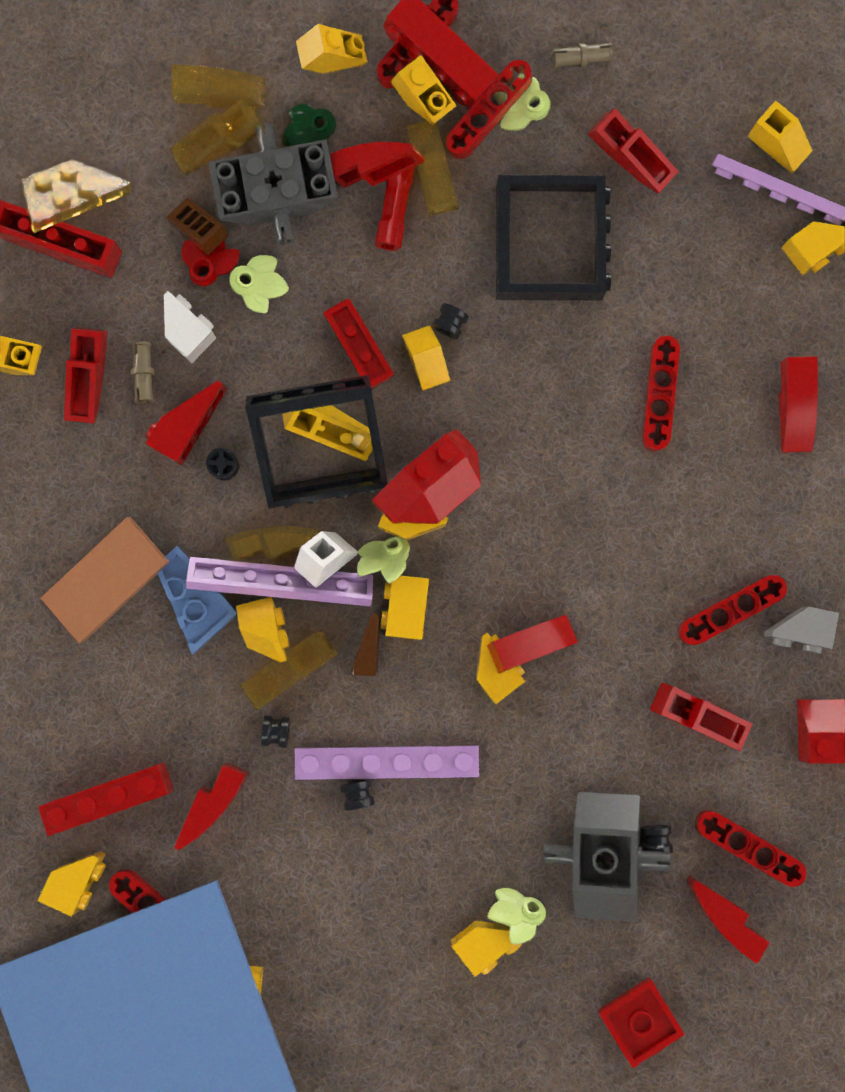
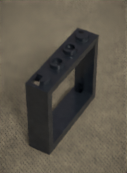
(552, 291)
(307, 398)

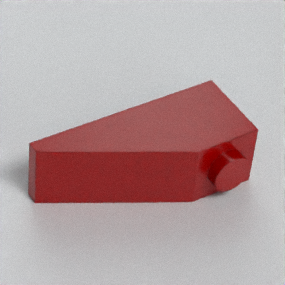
(182, 426)

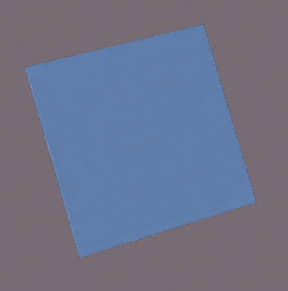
(145, 1006)

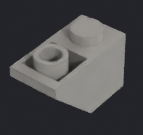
(805, 626)

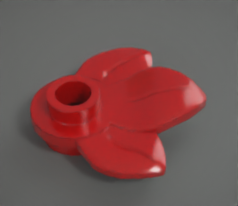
(219, 262)

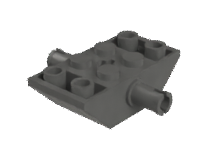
(246, 181)
(611, 825)

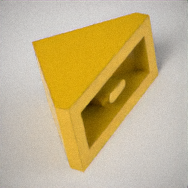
(426, 357)

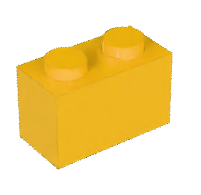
(406, 607)

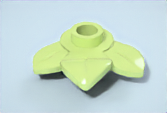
(521, 112)
(263, 283)
(384, 556)
(514, 912)

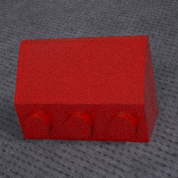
(821, 731)

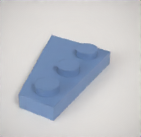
(197, 611)

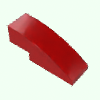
(632, 151)
(373, 162)
(84, 374)
(798, 403)
(532, 643)
(701, 716)
(211, 804)
(728, 920)

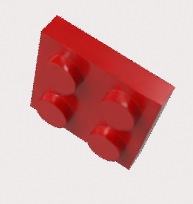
(641, 1022)

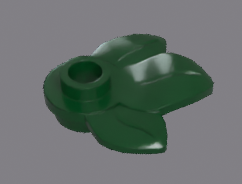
(304, 125)

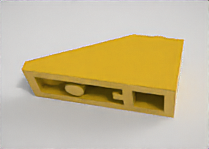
(332, 429)

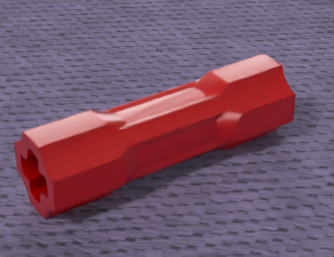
(391, 224)

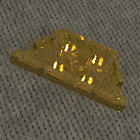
(68, 191)

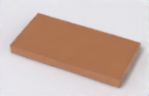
(105, 580)

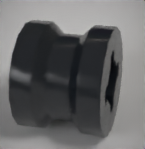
(450, 321)
(217, 463)
(275, 731)
(357, 794)
(656, 838)

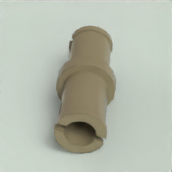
(582, 54)
(142, 372)

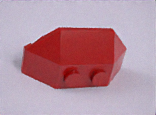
(432, 483)

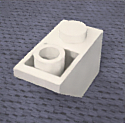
(184, 330)
(323, 557)

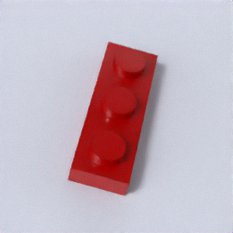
(358, 343)

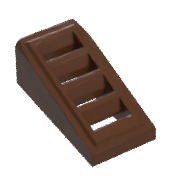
(211, 239)
(367, 656)

